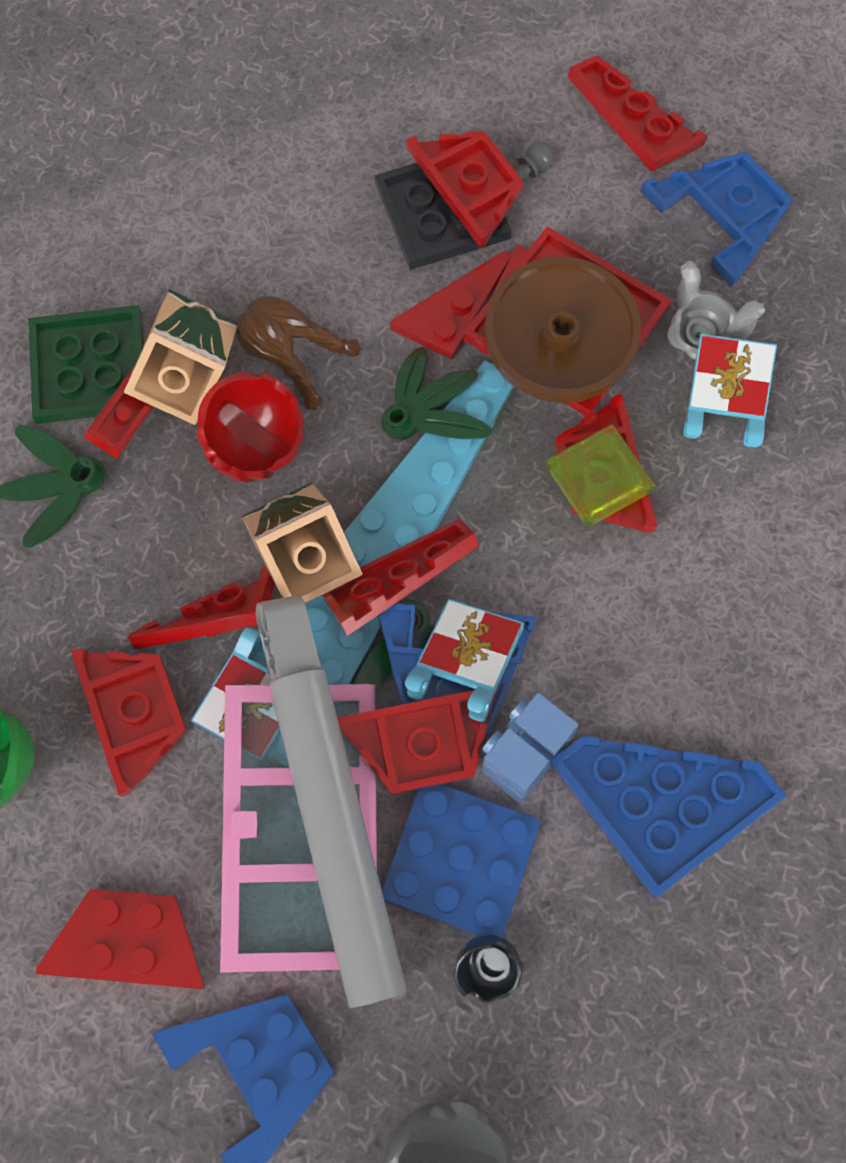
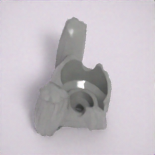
(707, 314)

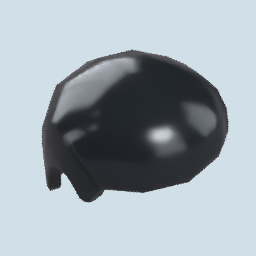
(488, 968)

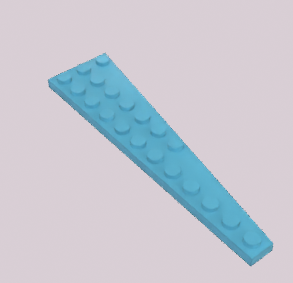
(401, 512)

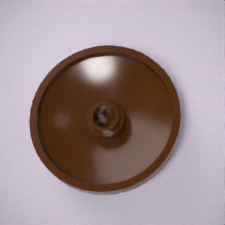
(562, 329)

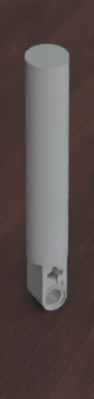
(329, 806)

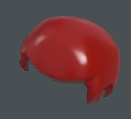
(250, 426)

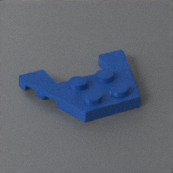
(736, 197)
(397, 628)
(270, 1060)

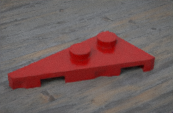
(448, 313)
(210, 615)

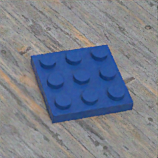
(460, 860)

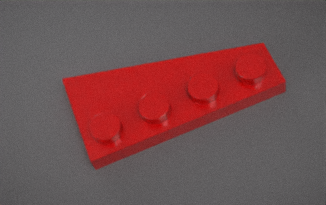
(642, 125)
(398, 574)

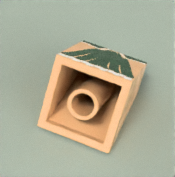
(181, 357)
(302, 544)

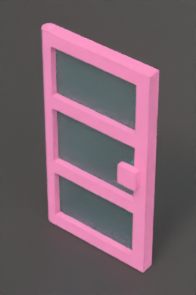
(269, 881)

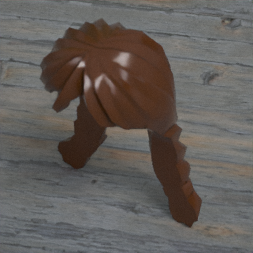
(268, 332)

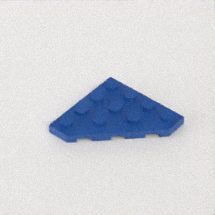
(665, 805)

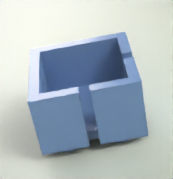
(524, 751)

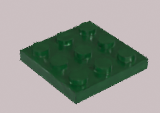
(81, 360)

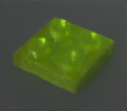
(599, 475)

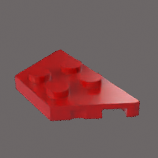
(470, 178)
(640, 513)
(131, 711)
(418, 741)
(126, 941)

